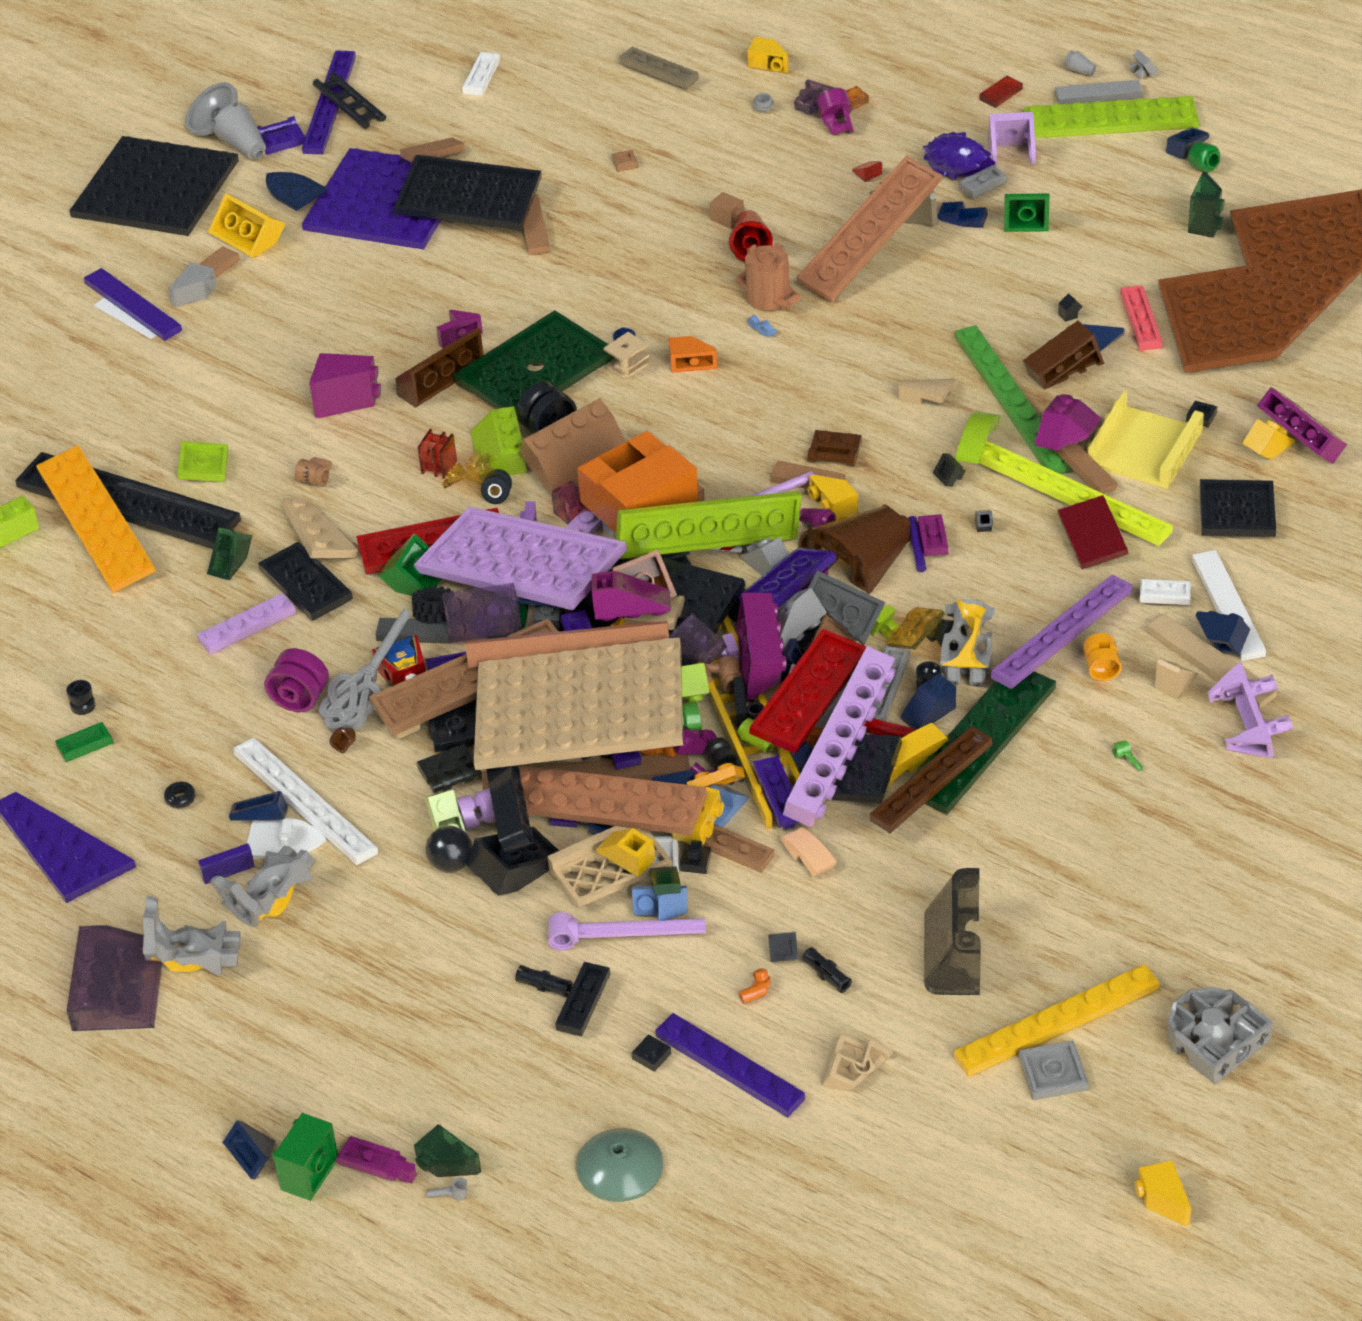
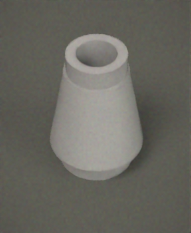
(1079, 63)

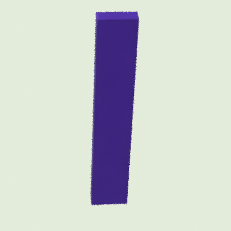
(133, 304)

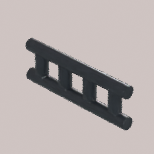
(349, 109)

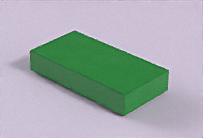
(84, 742)

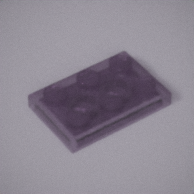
(482, 612)

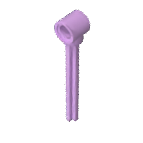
(565, 930)

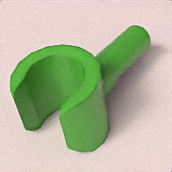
(1123, 749)

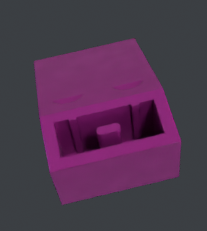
(625, 595)

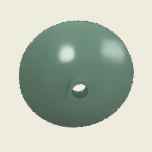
(619, 1175)

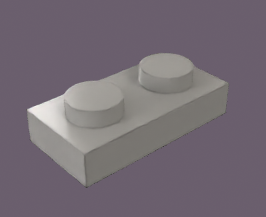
(982, 181)

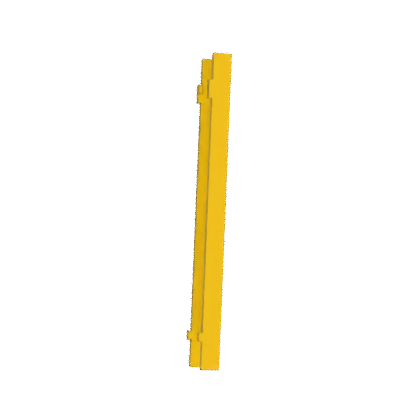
(732, 737)

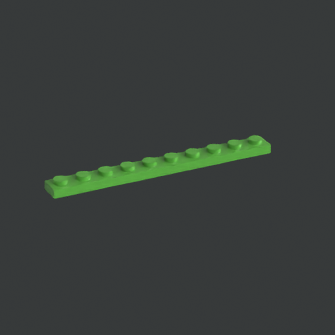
(1008, 394)

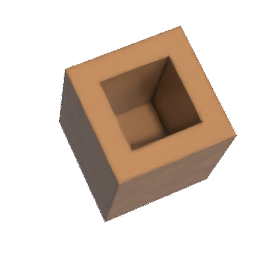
(726, 209)

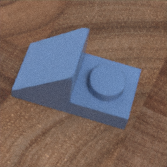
(732, 802)
(663, 905)

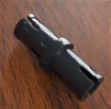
(837, 979)
(543, 981)

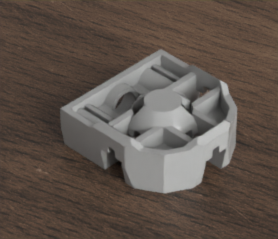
(1215, 1051)

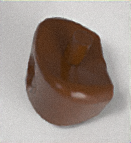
(342, 739)

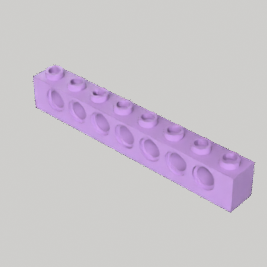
(799, 804)

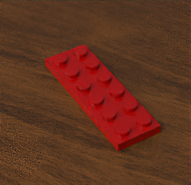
(380, 546)
(808, 691)

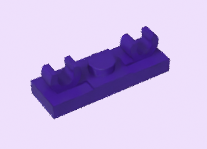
(775, 788)

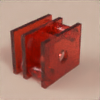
(441, 454)

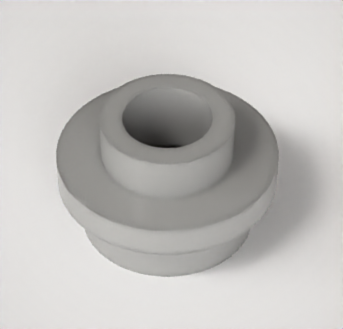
(763, 102)

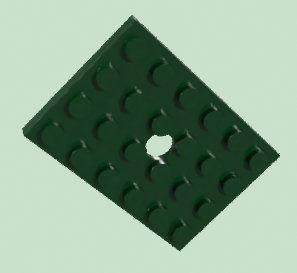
(553, 341)

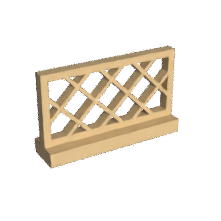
(584, 853)

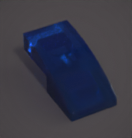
(957, 214)

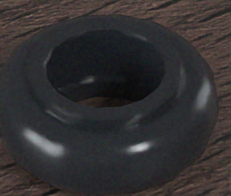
(181, 801)

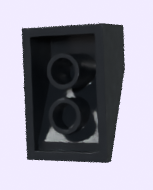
(509, 872)

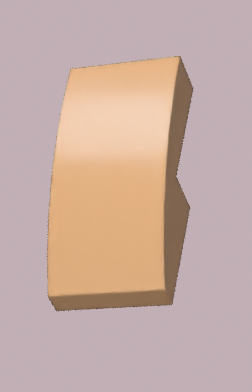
(810, 850)

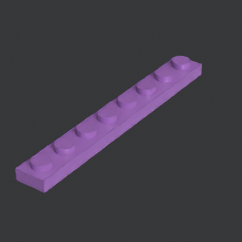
(1061, 631)

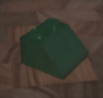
(1206, 207)

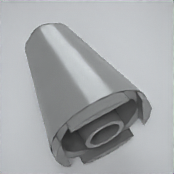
(240, 131)

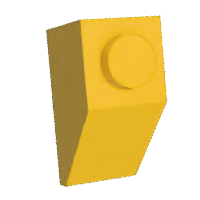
(1163, 1191)

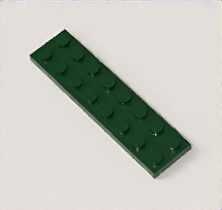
(1000, 716)

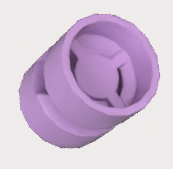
(483, 804)

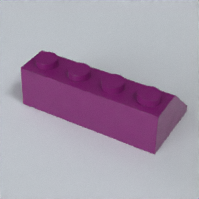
(759, 643)

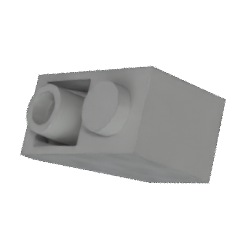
(765, 554)

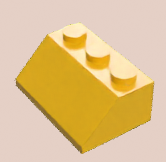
(245, 226)

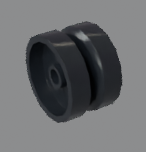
(543, 406)

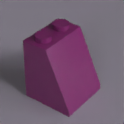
(343, 384)

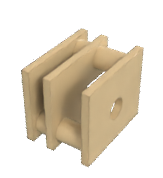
(629, 357)

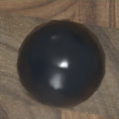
(448, 849)

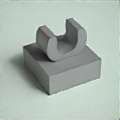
(1142, 65)

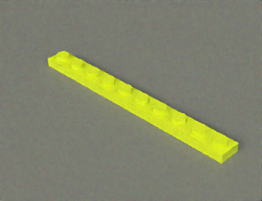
(1072, 492)

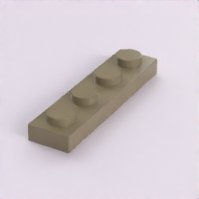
(659, 67)

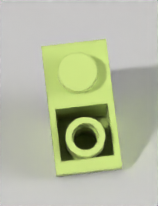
(444, 810)

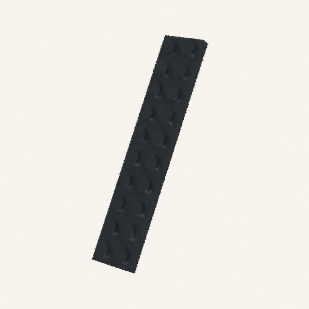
(149, 505)

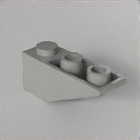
(799, 614)

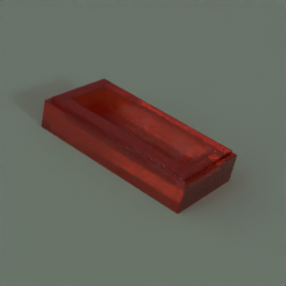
(1001, 91)

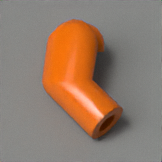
(759, 987)

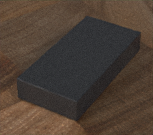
(740, 702)

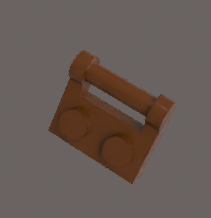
(835, 447)

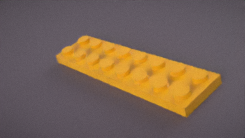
(96, 519)

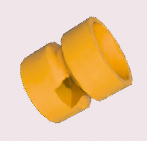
(1102, 656)

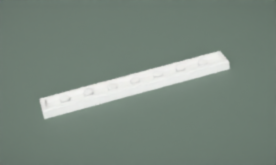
(306, 801)

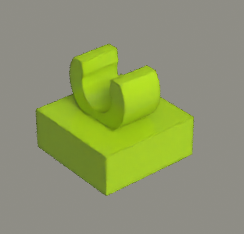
(885, 622)

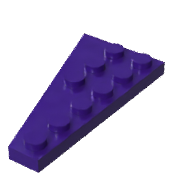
(63, 852)

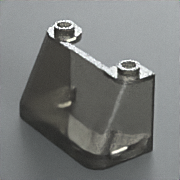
(950, 952)

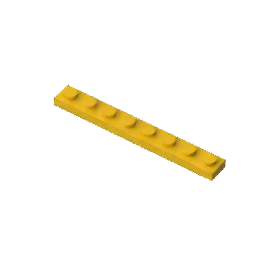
(1056, 1020)

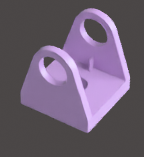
(1020, 134)

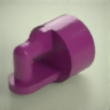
(835, 105)

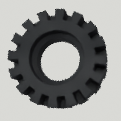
(429, 605)

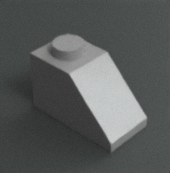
(193, 284)

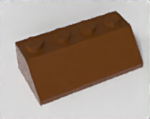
(437, 371)

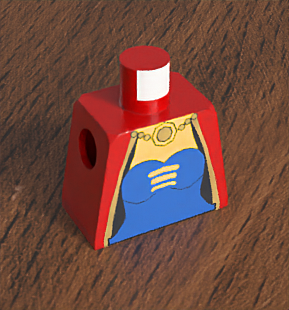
(402, 661)

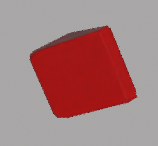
(868, 170)

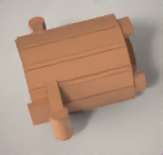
(767, 278)

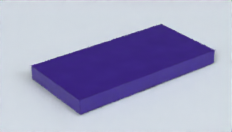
(791, 574)

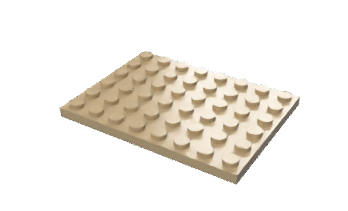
(579, 703)

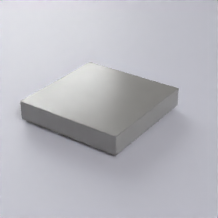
(1053, 1070)

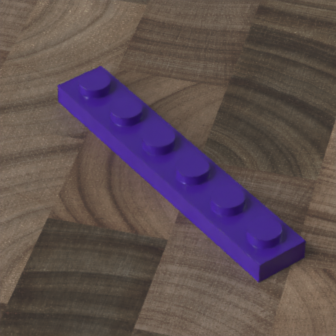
(730, 1065)

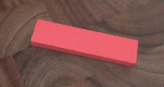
(1141, 318)

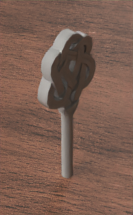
(349, 694)

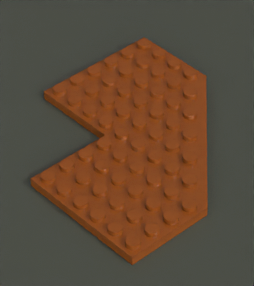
(1295, 267)

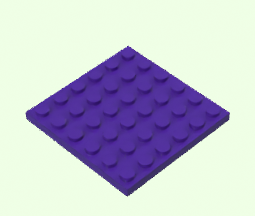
(363, 200)

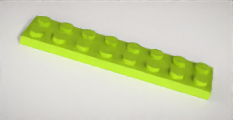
(1114, 116)
(709, 523)

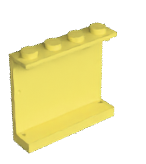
(1143, 443)

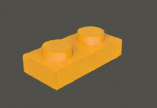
(726, 774)

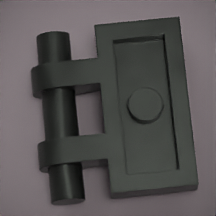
(448, 768)

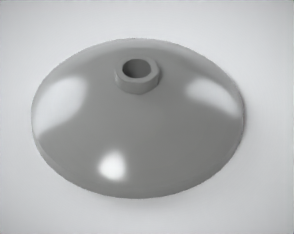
(208, 105)

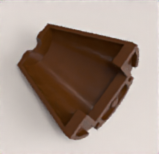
(864, 540)

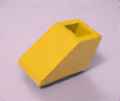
(767, 55)
(1268, 438)
(833, 495)
(629, 850)

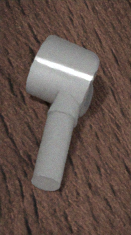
(457, 1190)

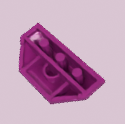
(1065, 423)

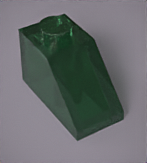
(228, 553)
(446, 1154)

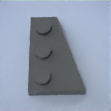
(847, 606)

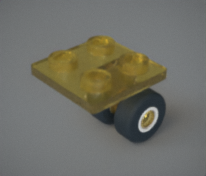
(495, 483)
(922, 624)

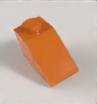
(691, 354)

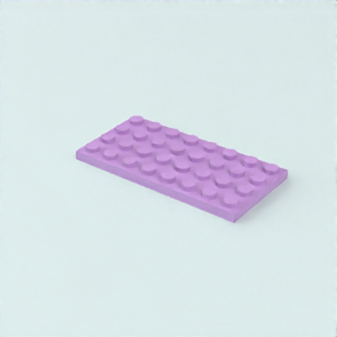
(540, 558)

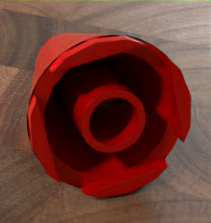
(747, 232)

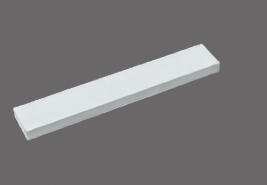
(1227, 599)

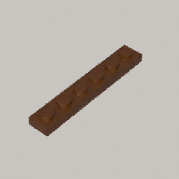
(930, 779)

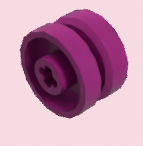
(296, 680)

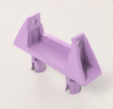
(1258, 732)

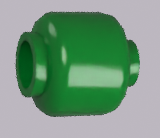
(1204, 156)

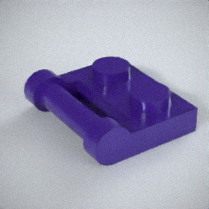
(284, 139)

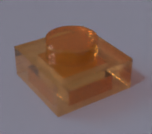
(857, 97)

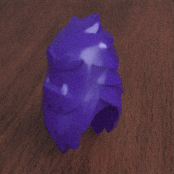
(956, 155)

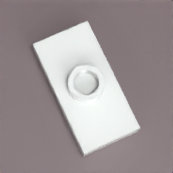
(1165, 592)

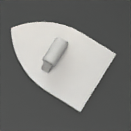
(274, 834)

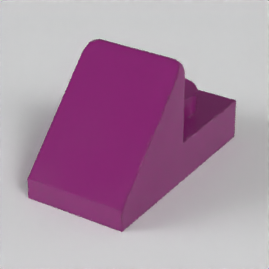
(459, 325)

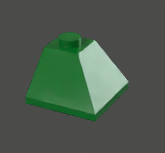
(400, 569)

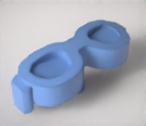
(764, 328)

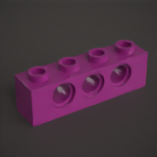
(1301, 425)

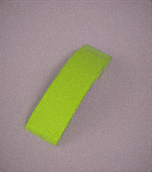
(975, 436)

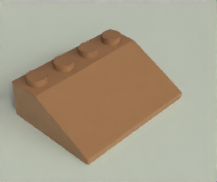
(569, 443)

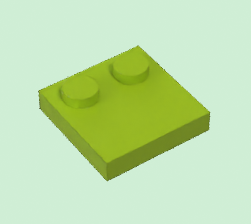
(202, 461)

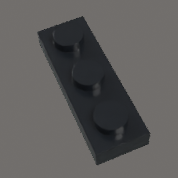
(582, 999)

